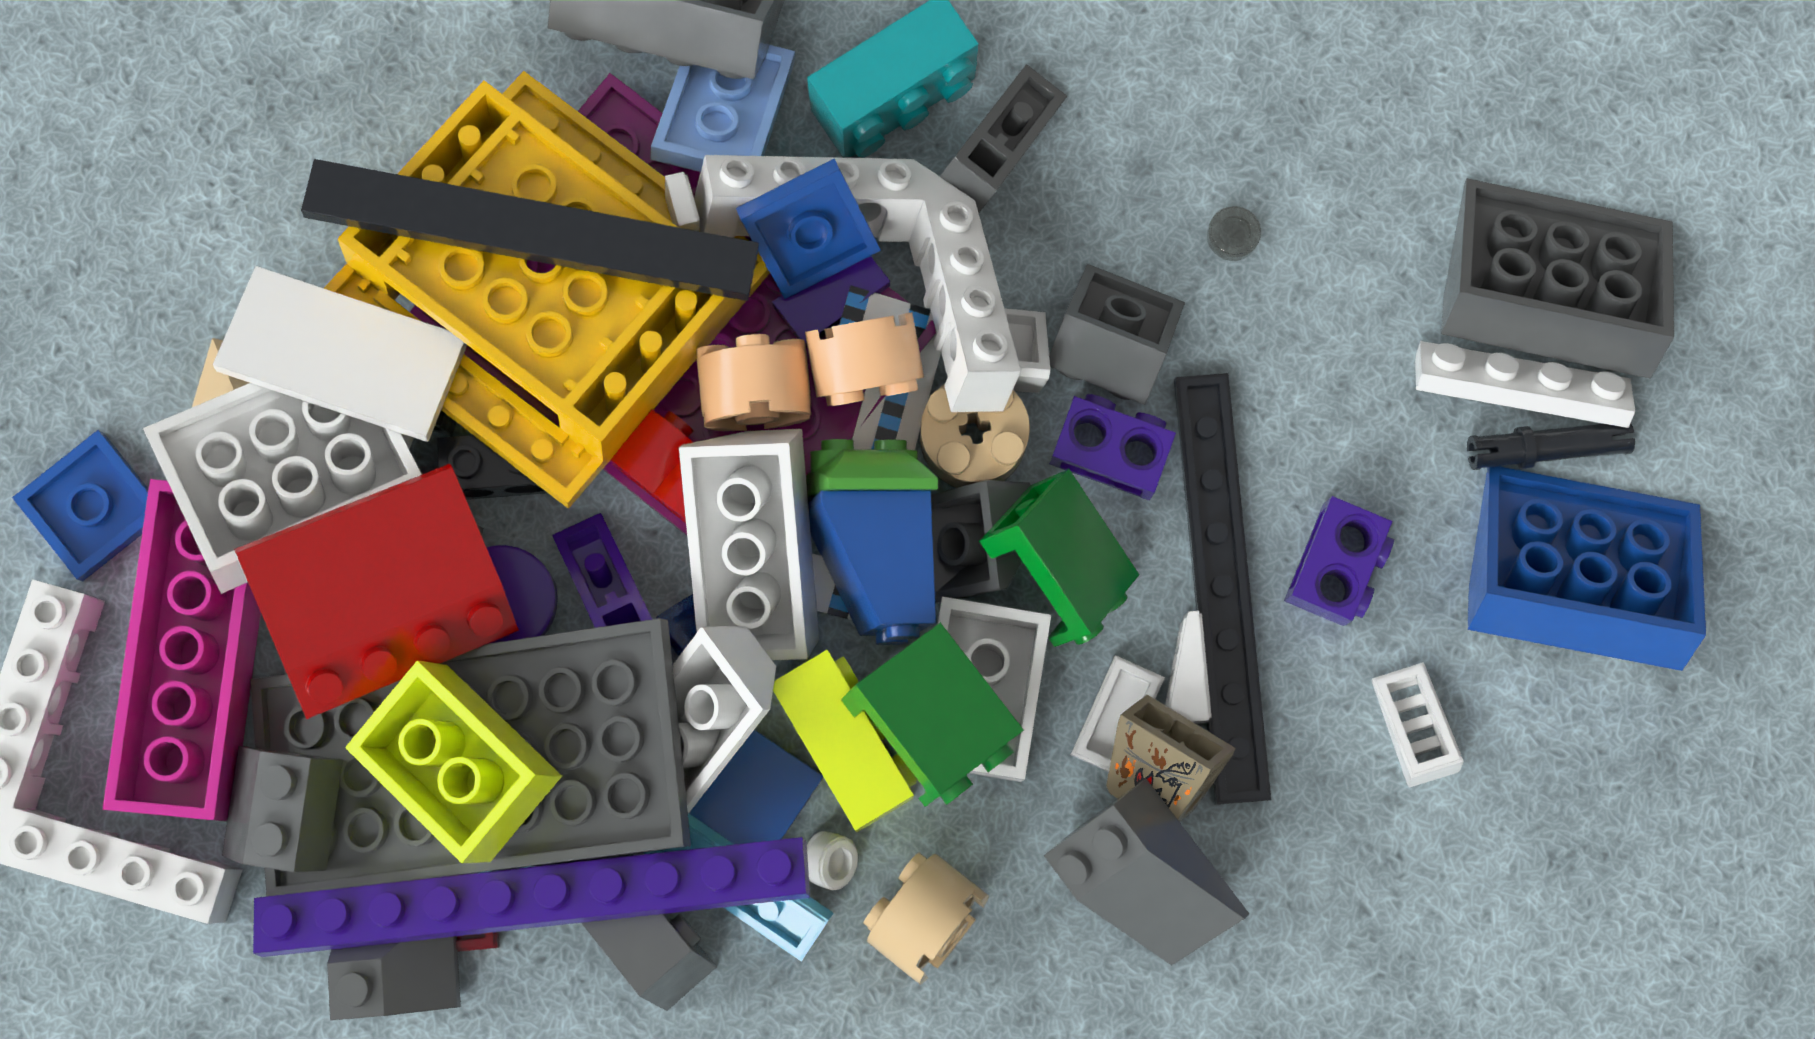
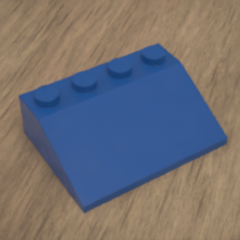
(1588, 569)

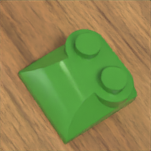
(877, 469)

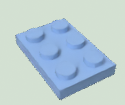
(721, 113)

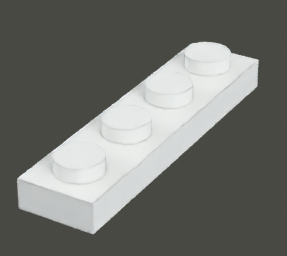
(1524, 384)

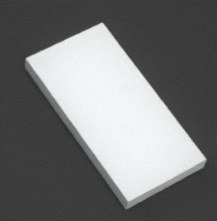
(340, 353)

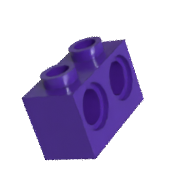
(1108, 460)
(1328, 556)

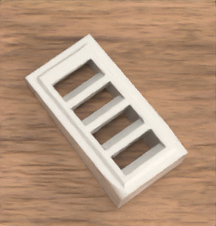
(1189, 678)
(1427, 771)

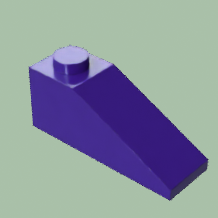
(600, 573)

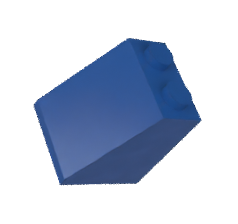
(879, 558)

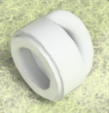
(831, 860)

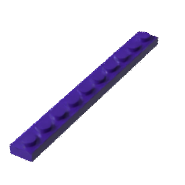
(532, 897)

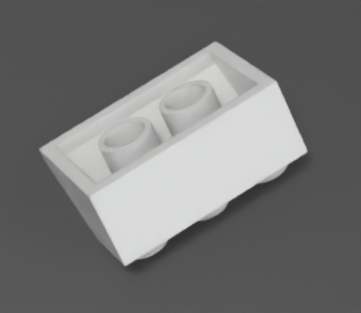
(720, 697)

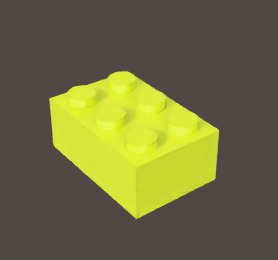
(844, 747)
(453, 762)

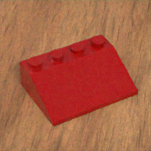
(377, 589)

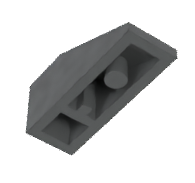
(1004, 136)

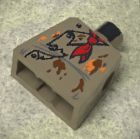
(1168, 752)

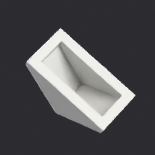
(1031, 347)

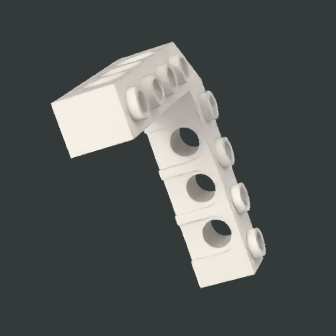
(945, 239)
(32, 698)

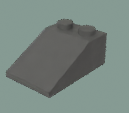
(1147, 876)

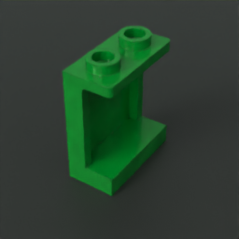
(1066, 553)
(937, 714)

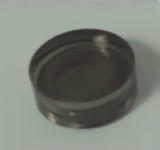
(1233, 233)

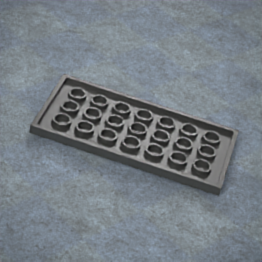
(583, 699)

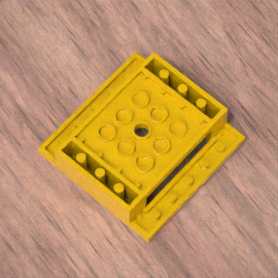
(571, 337)

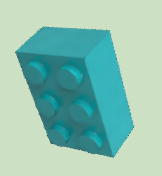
(894, 78)

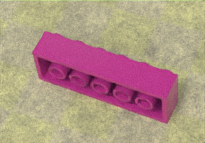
(181, 677)

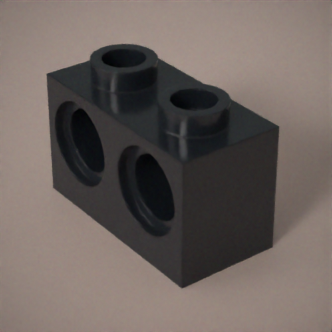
(482, 470)

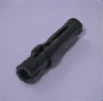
(1527, 446)

